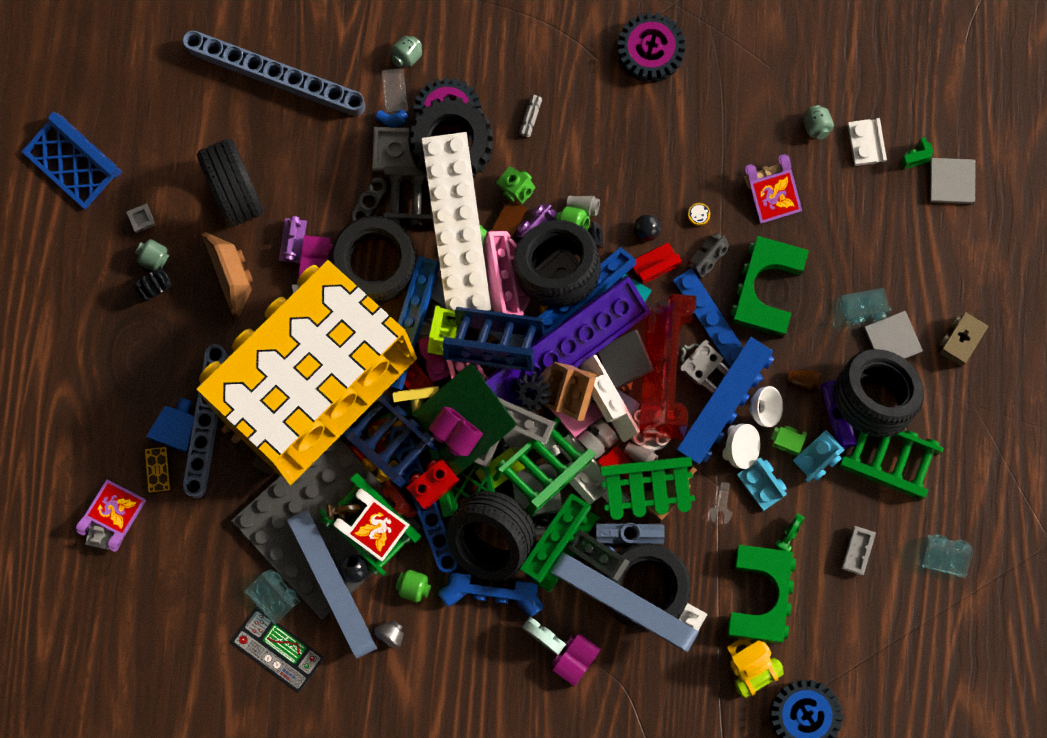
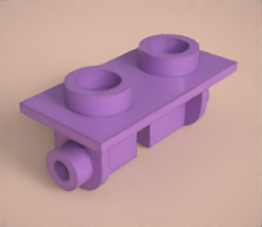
(540, 215)
(292, 240)

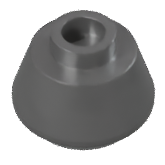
(390, 633)

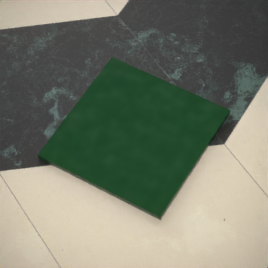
(475, 402)

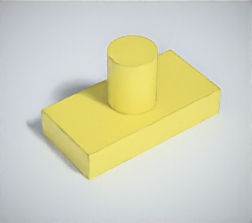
(415, 396)

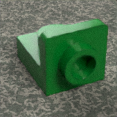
(915, 158)

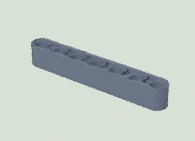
(202, 432)
(332, 584)
(624, 602)

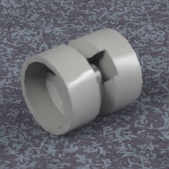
(598, 438)

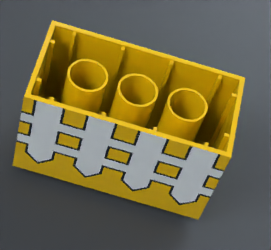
(307, 370)

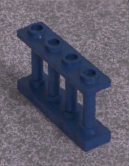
(493, 354)
(382, 458)

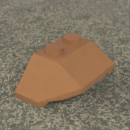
(230, 272)

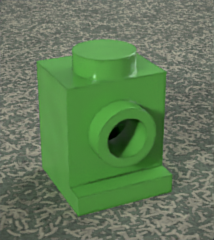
(788, 439)

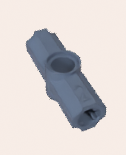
(644, 533)

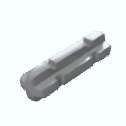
(530, 116)

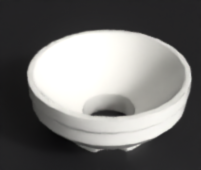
(770, 406)

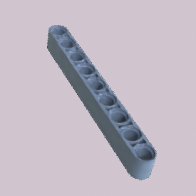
(267, 65)

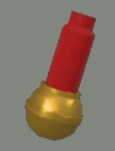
(367, 463)

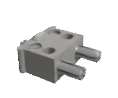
(700, 362)

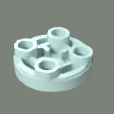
(543, 636)

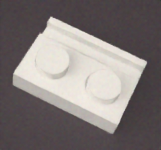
(866, 142)

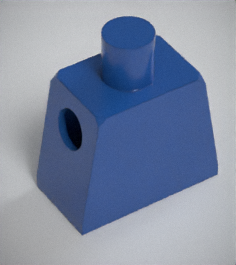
(174, 426)

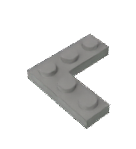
(527, 424)

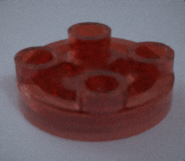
(404, 503)

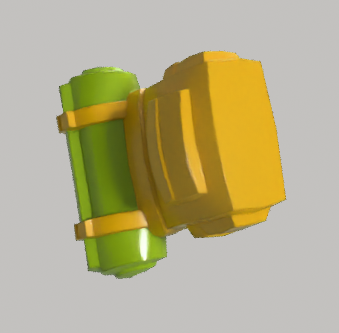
(753, 666)

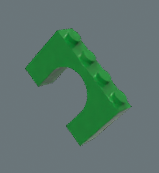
(750, 310)
(777, 567)

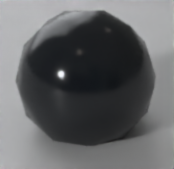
(647, 227)
(353, 568)

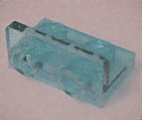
(865, 305)
(947, 555)
(272, 595)

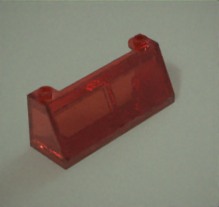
(658, 412)

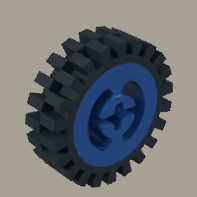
(824, 702)

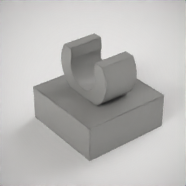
(98, 537)

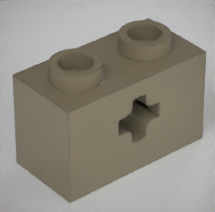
(973, 331)

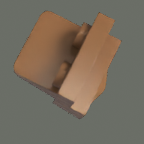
(570, 389)

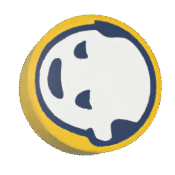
(699, 214)

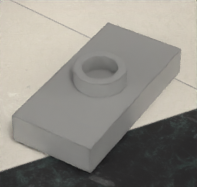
(858, 550)

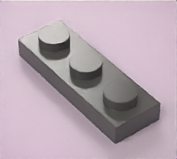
(598, 555)

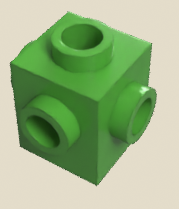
(516, 185)

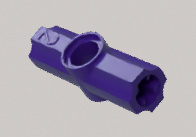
(841, 429)

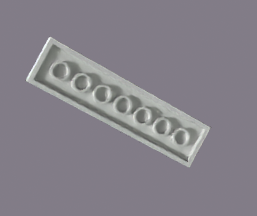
(456, 221)

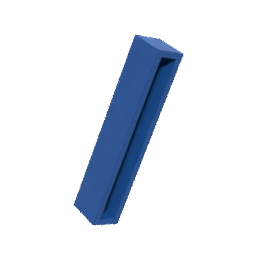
(725, 400)

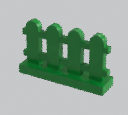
(658, 479)

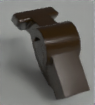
(343, 510)

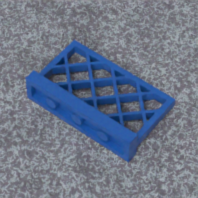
(86, 149)

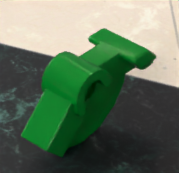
(790, 533)

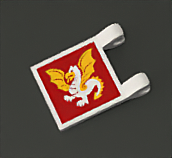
(375, 528)

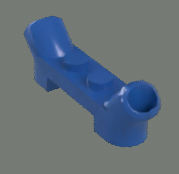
(459, 585)

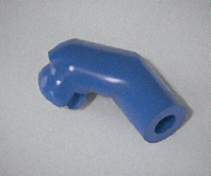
(394, 120)

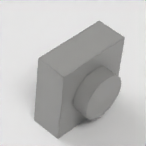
(141, 218)

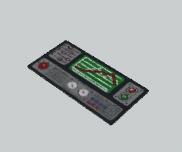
(277, 650)

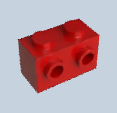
(433, 483)

